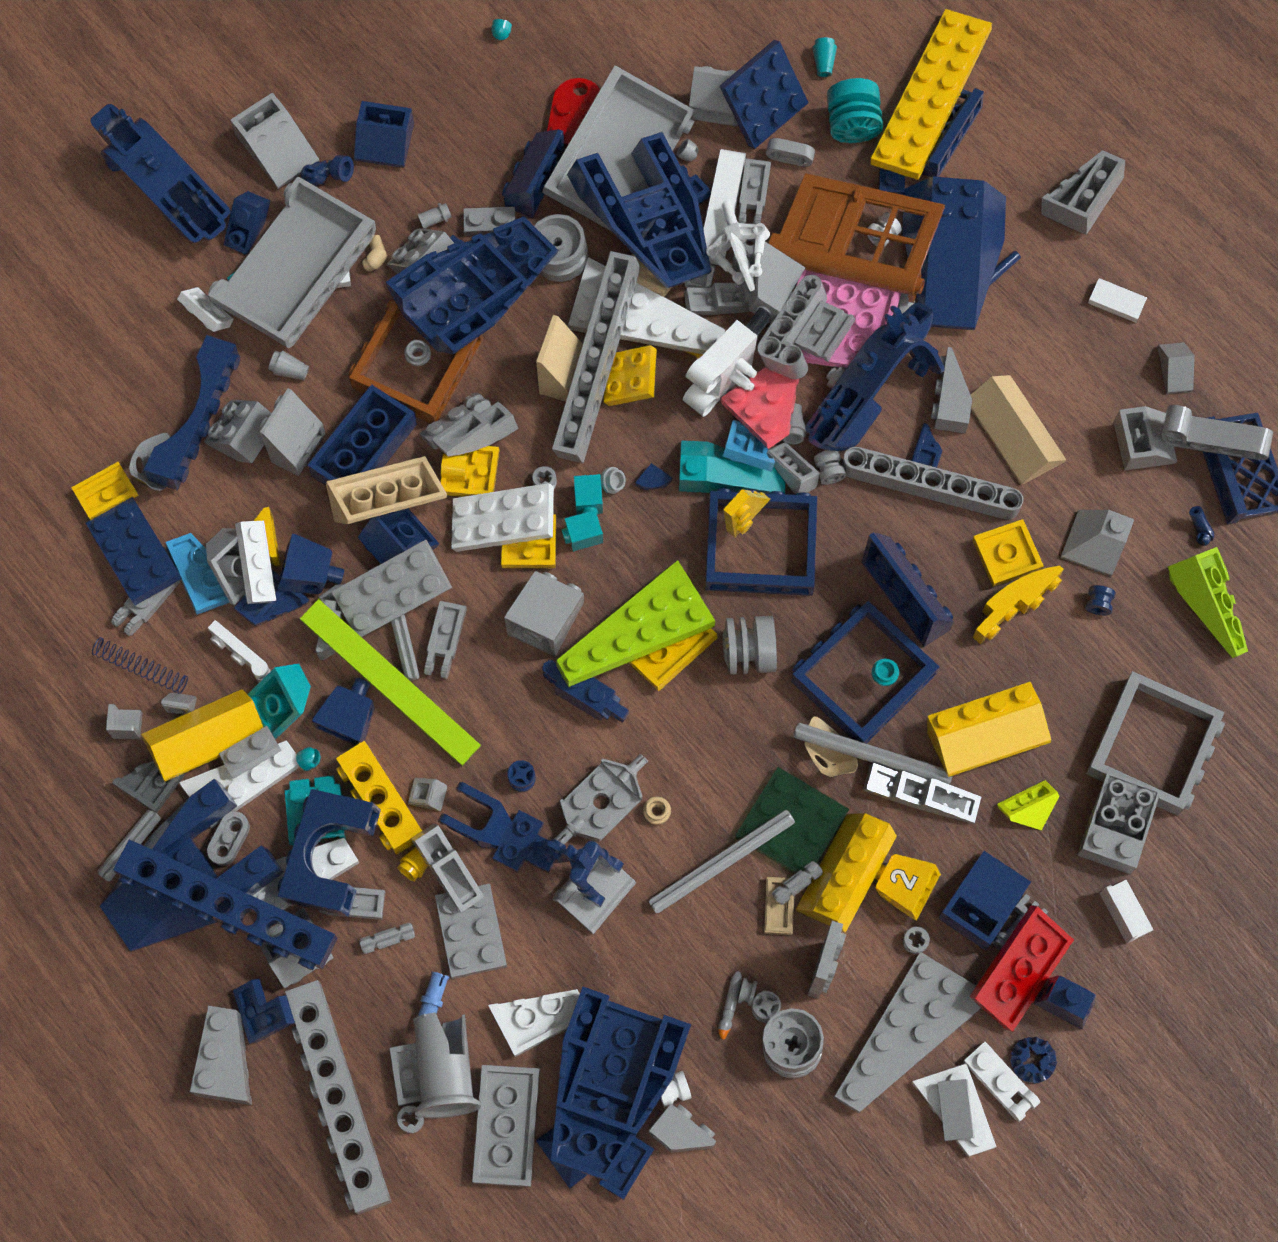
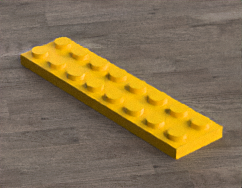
(931, 94)

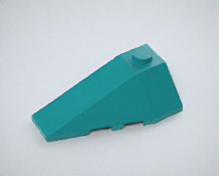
(707, 470)

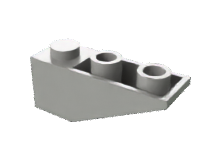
(954, 399)

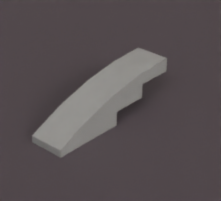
(719, 299)
(922, 793)

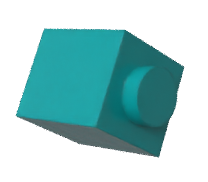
(588, 493)
(582, 531)

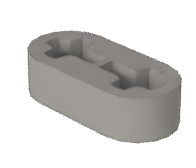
(790, 152)

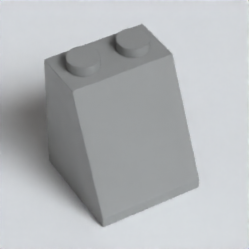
(544, 612)

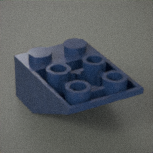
(984, 900)

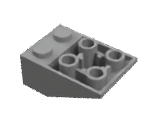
(273, 140)
(291, 433)
(1119, 823)

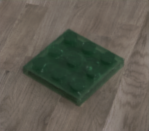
(814, 815)

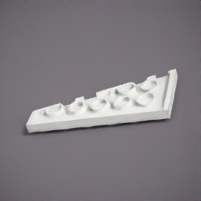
(649, 317)

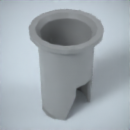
(443, 1068)

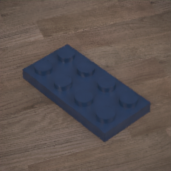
(133, 551)

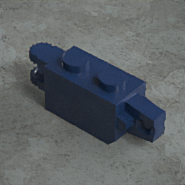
(589, 695)

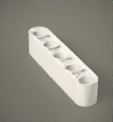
(725, 188)

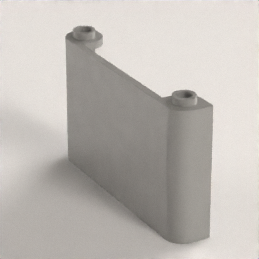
(613, 127)
(295, 263)

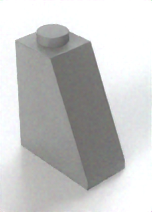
(776, 281)

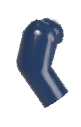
(1202, 526)

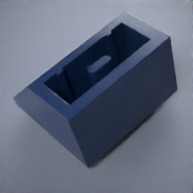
(383, 134)

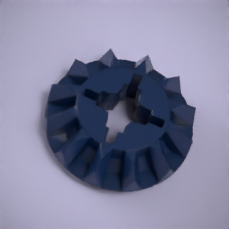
(1028, 1071)

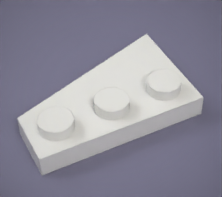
(534, 1019)
(929, 1090)

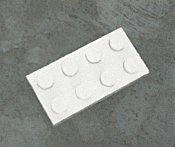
(502, 517)

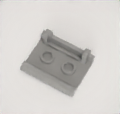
(607, 883)

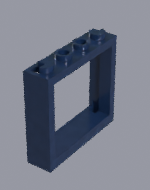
(762, 582)
(897, 703)

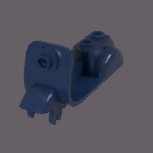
(160, 174)
(850, 405)

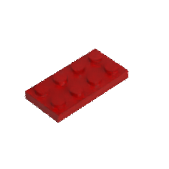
(1021, 968)

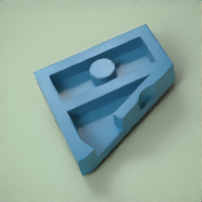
(746, 448)

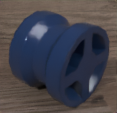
(1100, 600)
(519, 771)

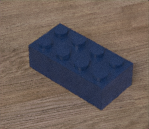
(364, 437)

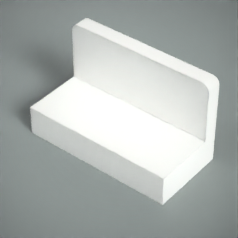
(1126, 911)

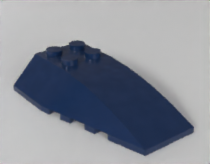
(962, 249)
(470, 285)
(610, 1080)

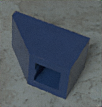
(246, 221)

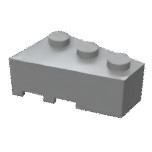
(1086, 193)
(221, 1058)

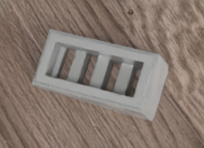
(798, 482)

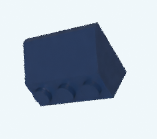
(533, 172)

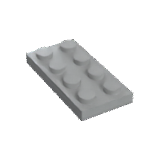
(392, 589)
(827, 960)
(506, 1126)

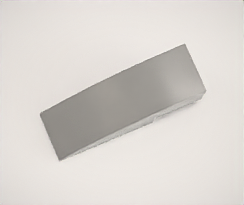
(476, 431)
(447, 867)

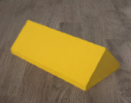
(202, 734)

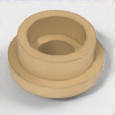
(657, 802)

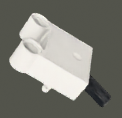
(725, 364)

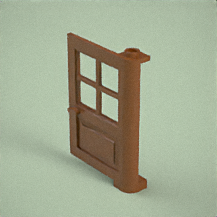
(825, 221)

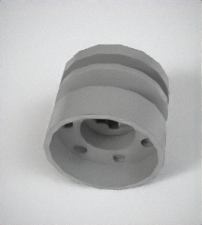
(750, 645)
(780, 1032)

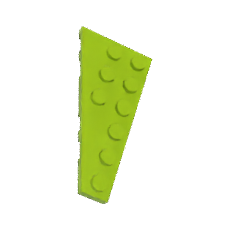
(651, 620)

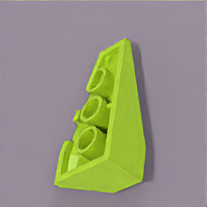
(1203, 587)

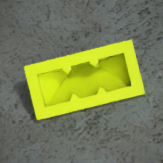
(1031, 805)

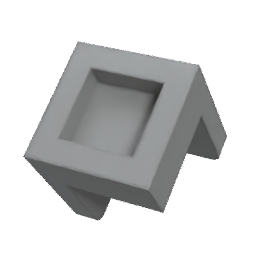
(123, 723)

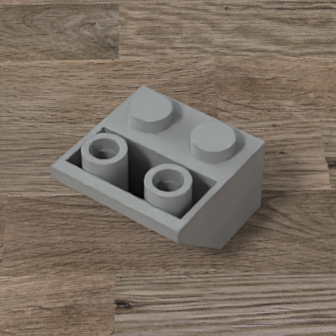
(708, 98)
(419, 244)
(239, 430)
(1141, 438)

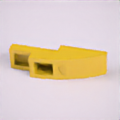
(1016, 597)

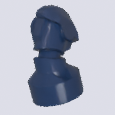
(340, 168)

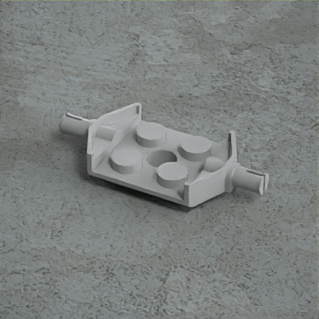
(610, 780)

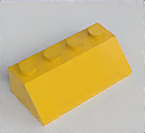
(988, 729)
(848, 870)

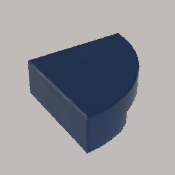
(653, 478)

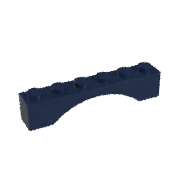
(171, 458)

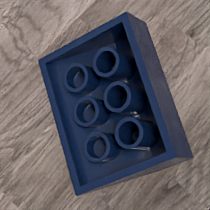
(906, 589)

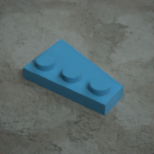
(197, 576)

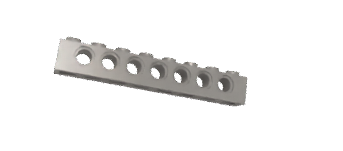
(596, 357)
(376, 1192)

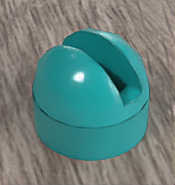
(501, 29)
(308, 758)

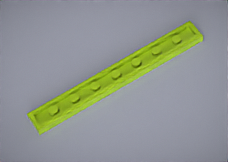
(390, 682)

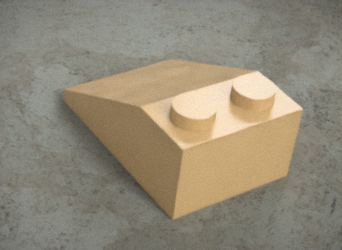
(558, 360)

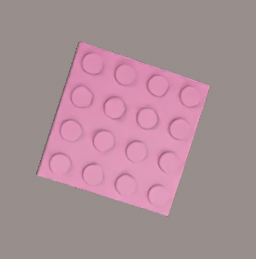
(865, 303)

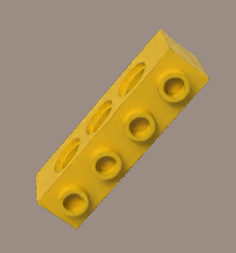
(362, 759)

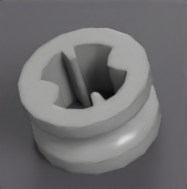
(543, 472)
(924, 937)
(747, 992)
(411, 1128)

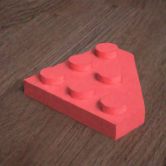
(766, 408)

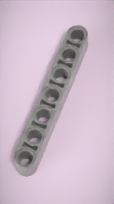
(945, 480)

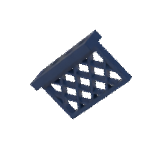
(954, 131)
(1230, 490)

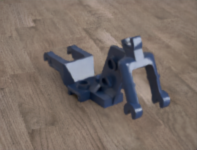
(521, 842)

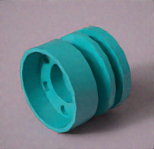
(854, 110)

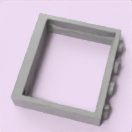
(1214, 716)

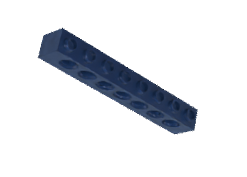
(137, 857)

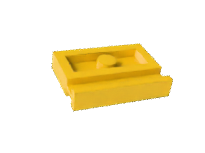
(104, 490)

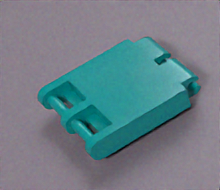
(295, 797)

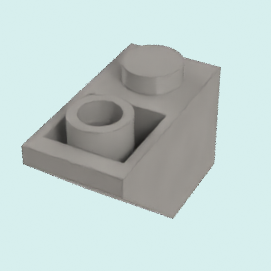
(680, 1133)

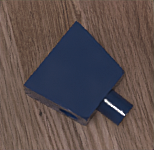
(307, 567)
(346, 713)
(1066, 1000)

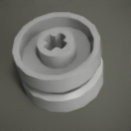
(572, 247)

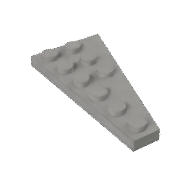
(918, 1019)

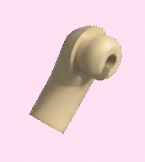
(376, 256)

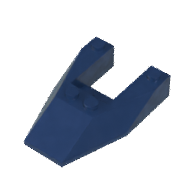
(656, 223)
(148, 920)

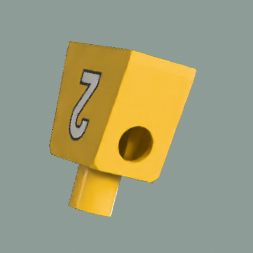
(907, 883)

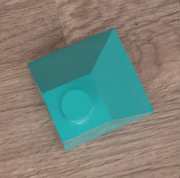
(281, 697)

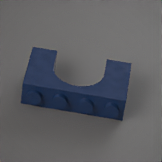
(322, 815)

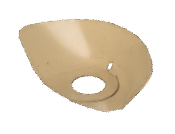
(844, 763)

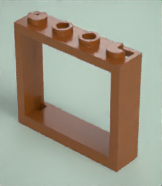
(446, 388)

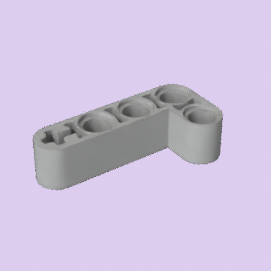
(777, 346)
(1215, 436)

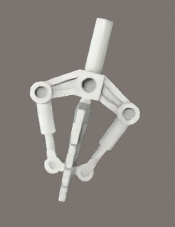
(735, 235)

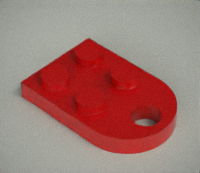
(570, 109)

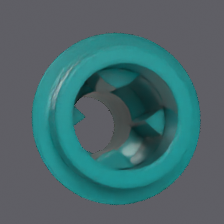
(824, 55)

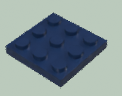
(764, 94)

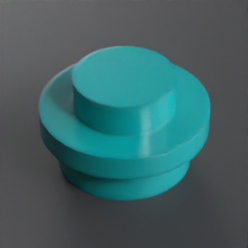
(885, 672)

